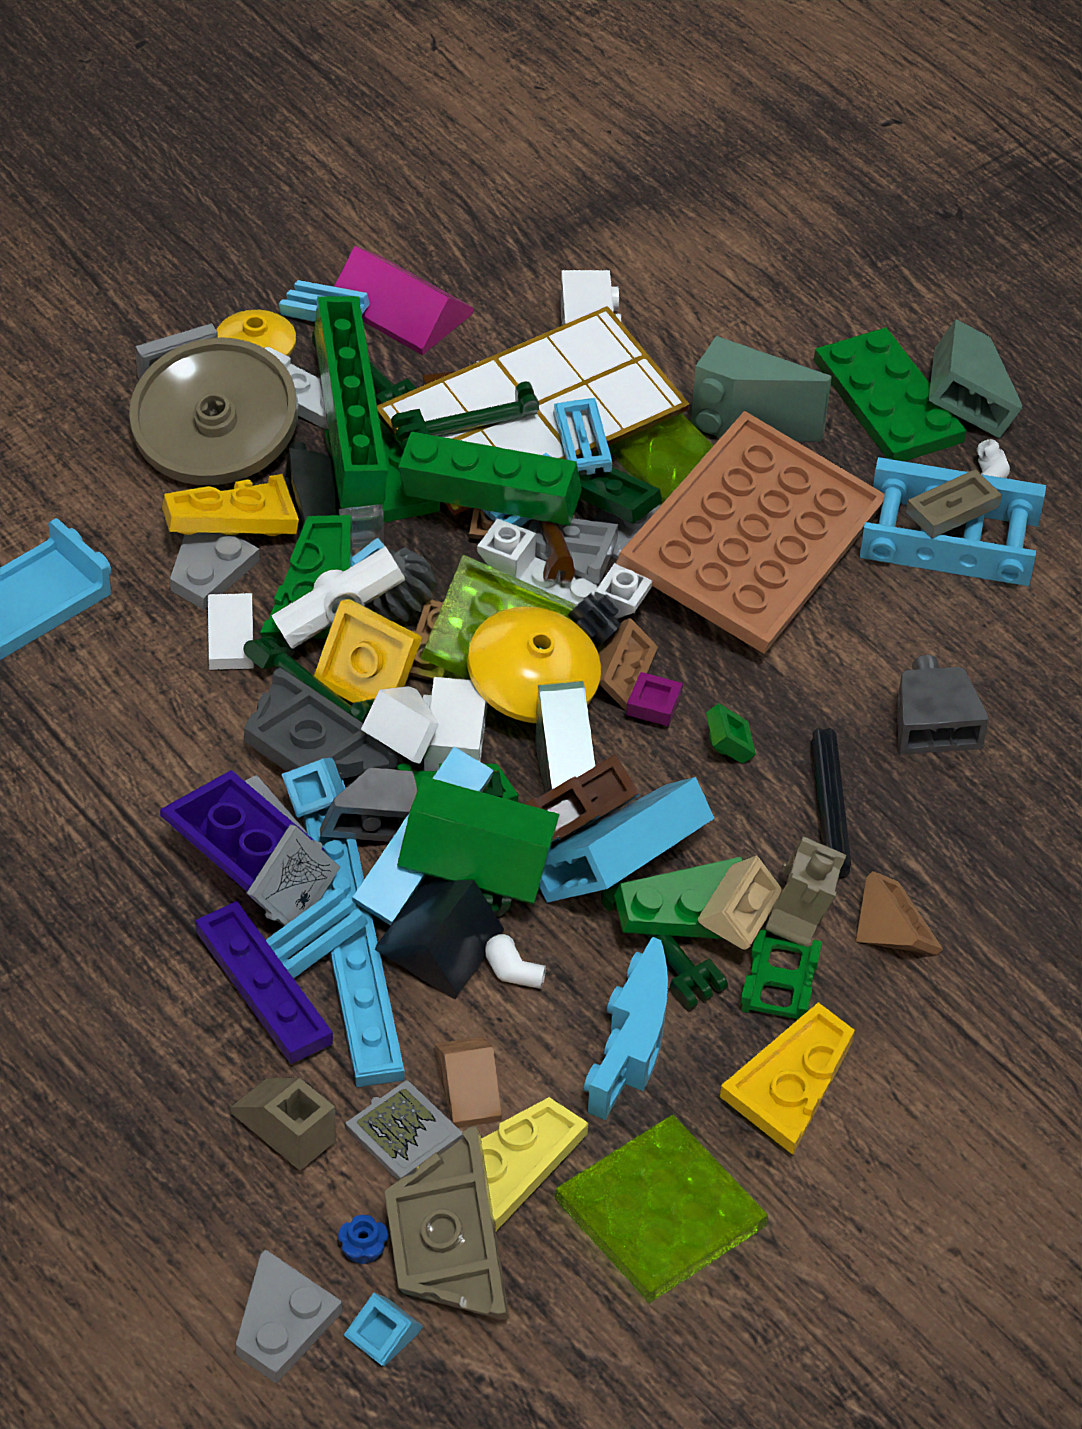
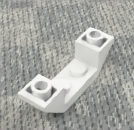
(513, 552)

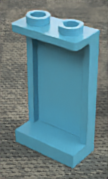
(49, 587)

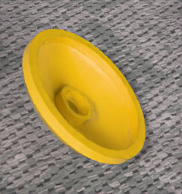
(510, 667)

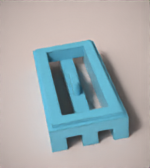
(303, 300)
(587, 462)
(312, 927)

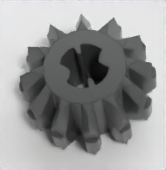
(410, 594)

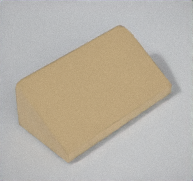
(741, 902)

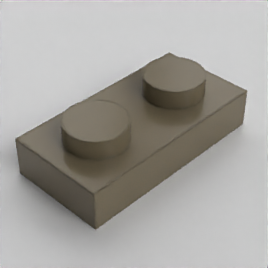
(953, 503)

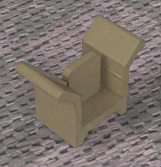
(808, 891)

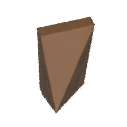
(623, 658)
(892, 919)

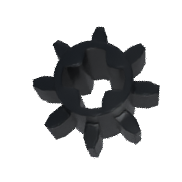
(596, 617)

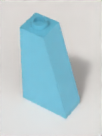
(624, 840)

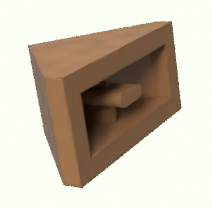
(469, 1081)

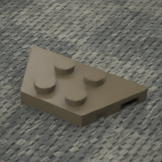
(448, 1232)

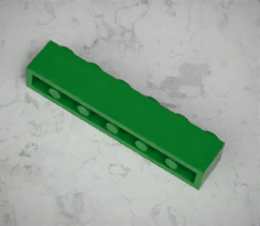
(350, 402)

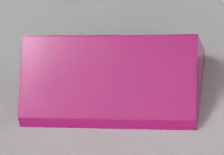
(402, 302)

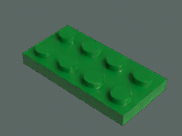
(888, 395)

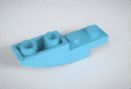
(636, 1031)

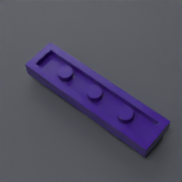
(264, 982)

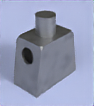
(938, 709)

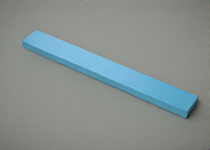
(360, 974)

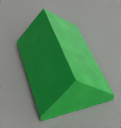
(477, 838)

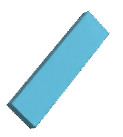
(389, 887)

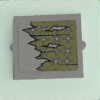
(403, 1130)

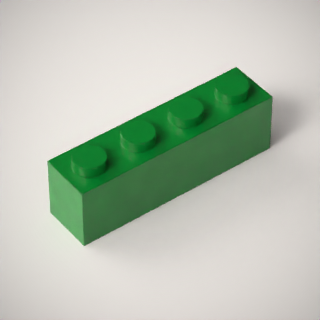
(490, 478)

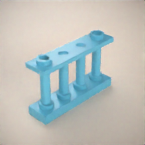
(965, 556)

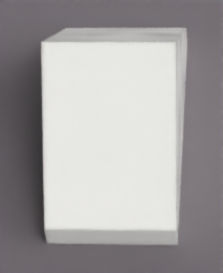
(401, 722)

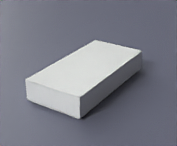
(228, 630)

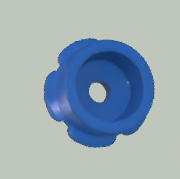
(363, 1249)

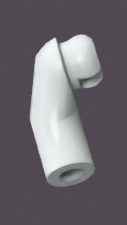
(992, 459)
(509, 966)

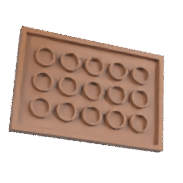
(752, 531)

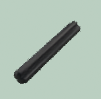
(830, 794)

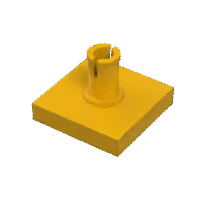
(365, 653)

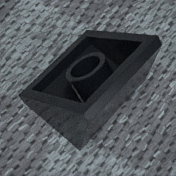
(442, 934)

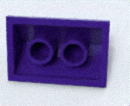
(230, 825)

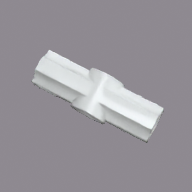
(318, 608)

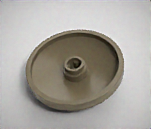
(214, 411)

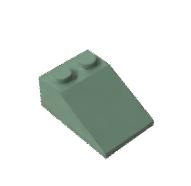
(774, 390)

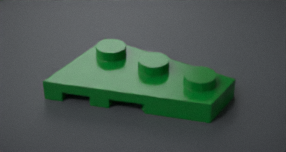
(321, 547)
(670, 901)

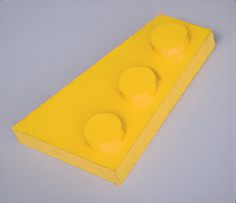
(240, 510)
(791, 1076)

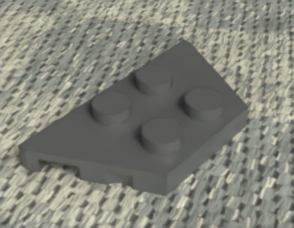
(303, 726)

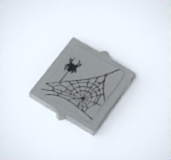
(293, 877)

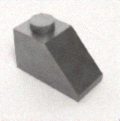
(371, 806)

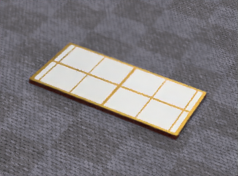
(570, 363)

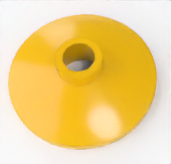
(260, 328)

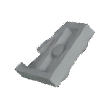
(588, 543)
(210, 565)
(282, 1317)

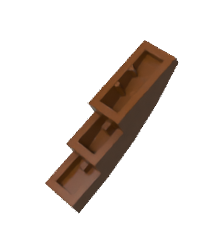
(587, 797)

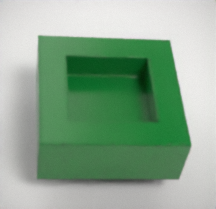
(730, 733)

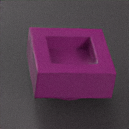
(654, 699)

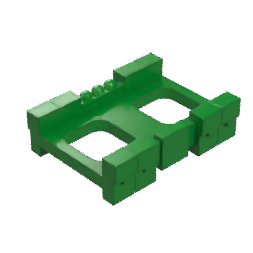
(764, 974)

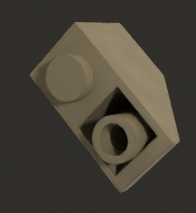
(289, 1118)

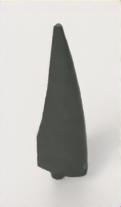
(310, 483)

